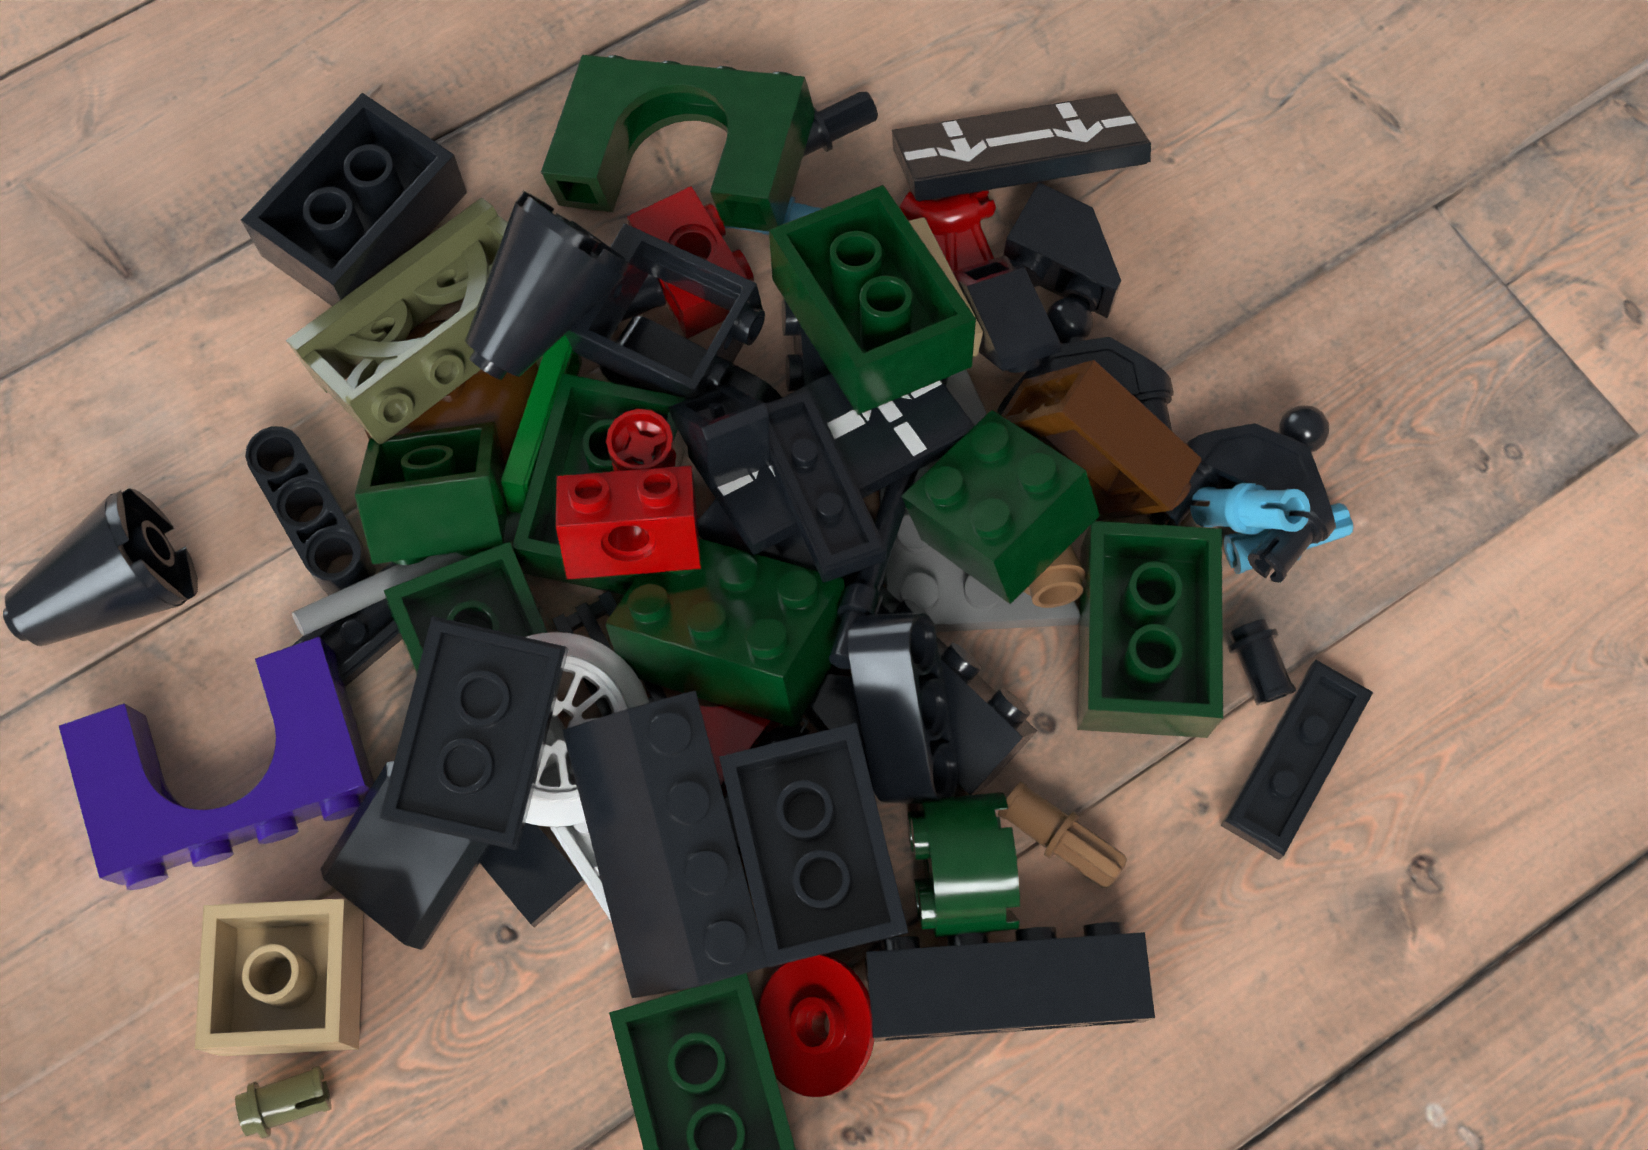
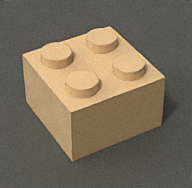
(279, 977)

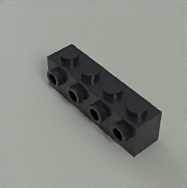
(1009, 985)

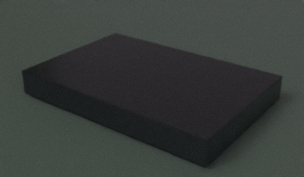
(474, 733)

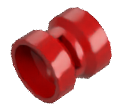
(638, 437)

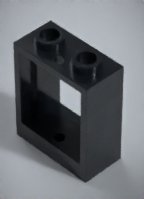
(688, 272)

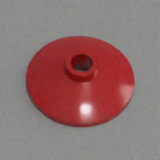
(794, 1029)

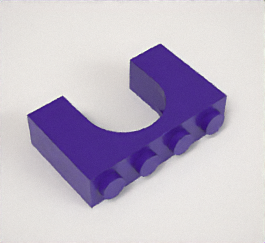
(144, 831)

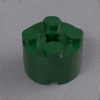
(966, 865)

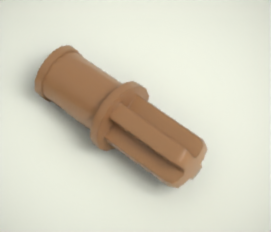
(1063, 836)

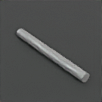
(372, 589)

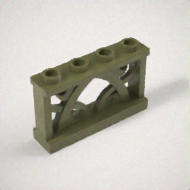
(371, 325)

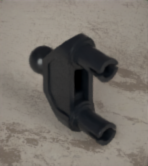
(1135, 372)
(1275, 462)

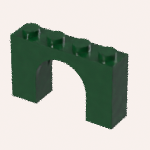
(625, 100)

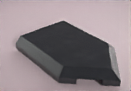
(399, 871)

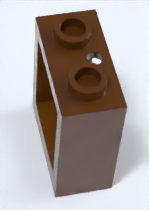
(1100, 426)

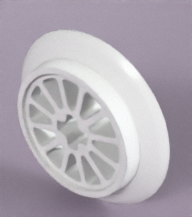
(622, 691)

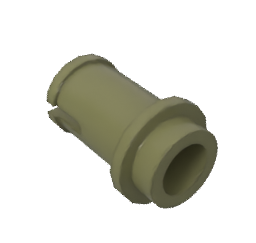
(282, 1102)

